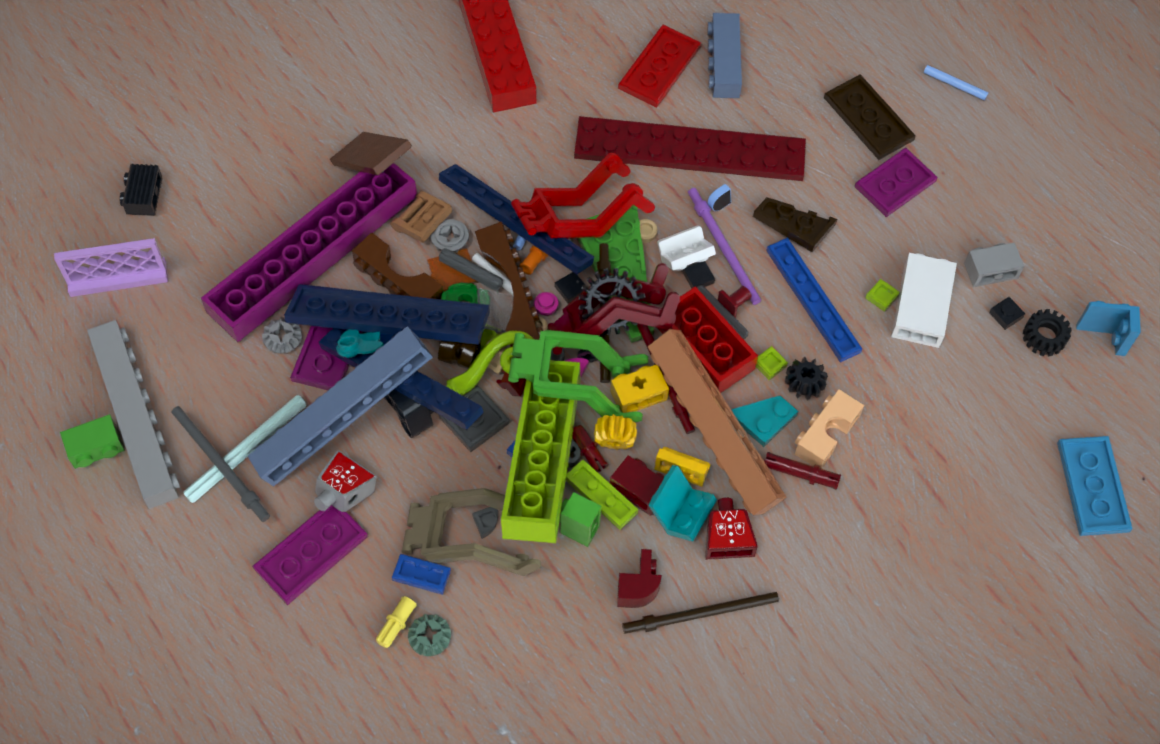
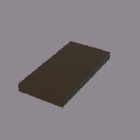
(869, 117)

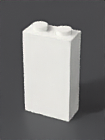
(924, 300)

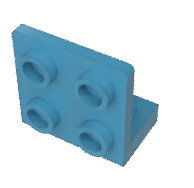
(1116, 319)

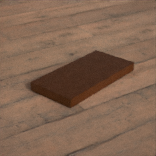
(371, 153)

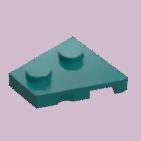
(765, 418)

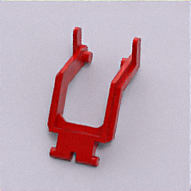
(540, 217)

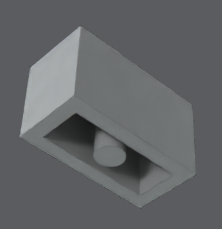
(993, 264)

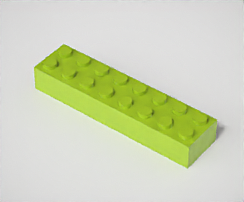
(540, 461)

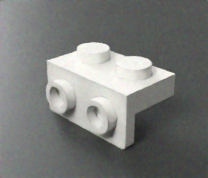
(685, 248)

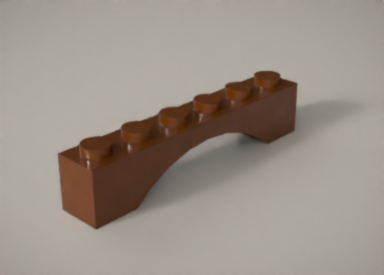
(497, 250)

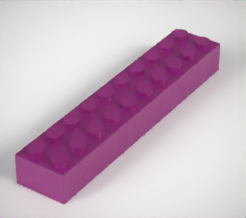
(307, 249)

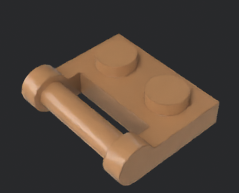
(425, 220)

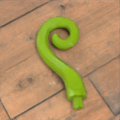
(469, 379)

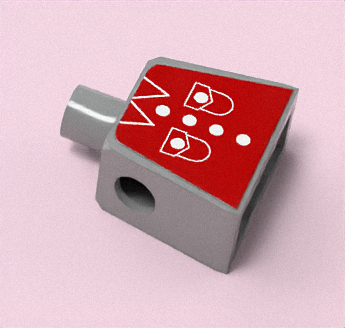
(343, 484)

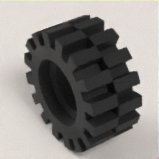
(1052, 322)

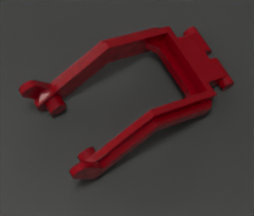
(622, 308)

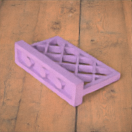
(105, 276)

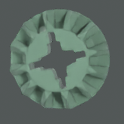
(422, 644)

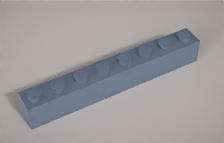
(339, 406)

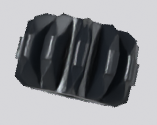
(806, 378)

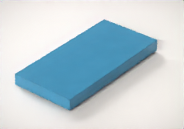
(1094, 486)

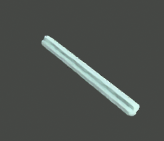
(246, 447)

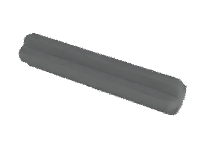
(470, 269)
(740, 329)

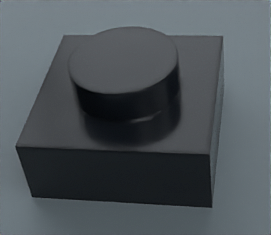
(1007, 313)

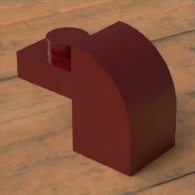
(640, 588)

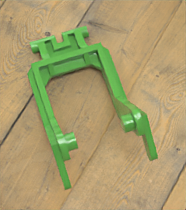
(535, 364)

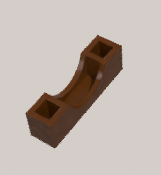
(374, 257)

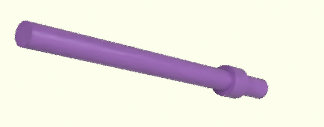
(703, 210)

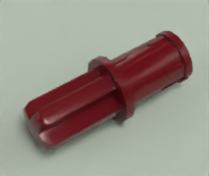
(588, 448)

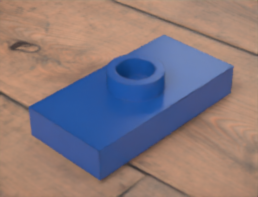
(421, 574)

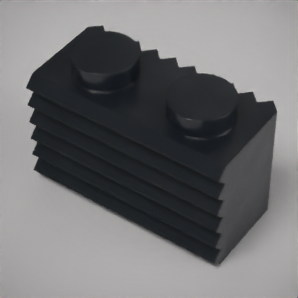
(141, 189)

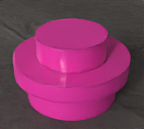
(546, 303)

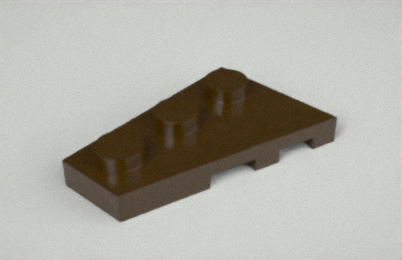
(798, 226)

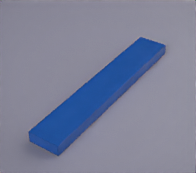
(814, 300)

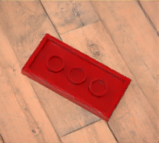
(659, 65)

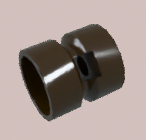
(450, 352)

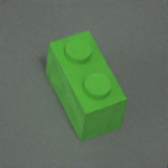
(92, 441)
(580, 518)

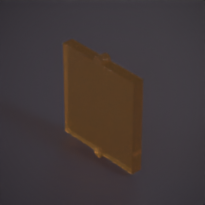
(447, 275)

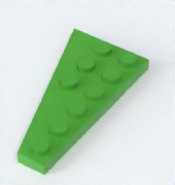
(624, 253)

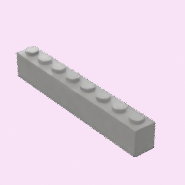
(132, 414)

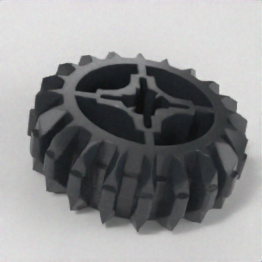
(600, 295)

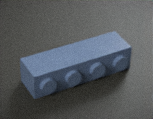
(726, 55)

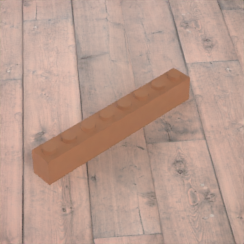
(716, 422)

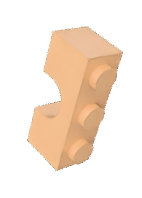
(840, 413)

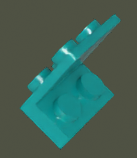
(679, 506)

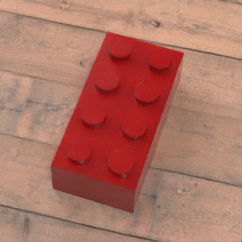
(713, 340)

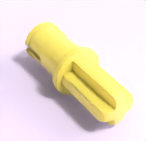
(395, 622)

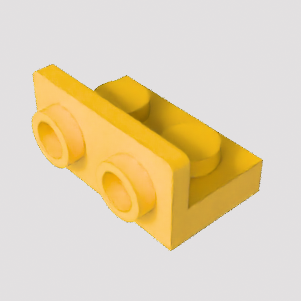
(692, 468)

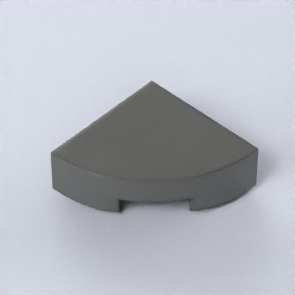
(486, 520)

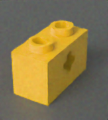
(639, 389)

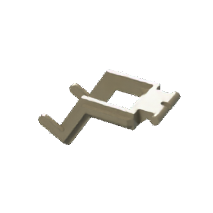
(428, 528)

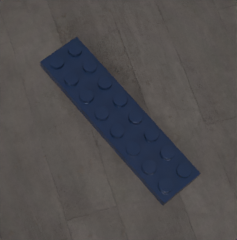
(387, 313)

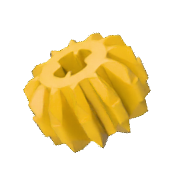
(615, 432)

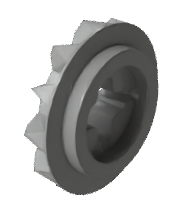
(459, 231)
(291, 338)

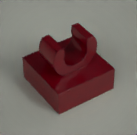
(514, 388)

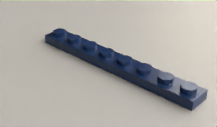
(501, 209)
(418, 388)

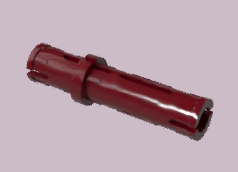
(803, 471)

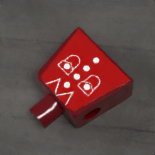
(729, 532)

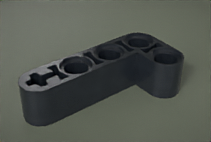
(412, 415)

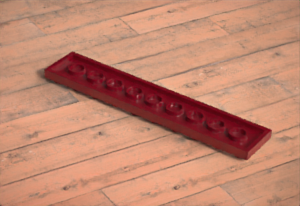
(691, 148)

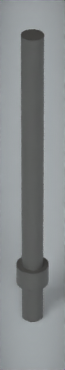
(249, 497)

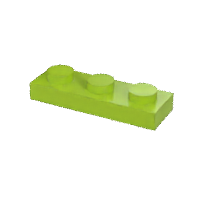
(597, 489)

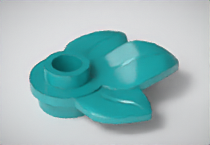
(353, 343)

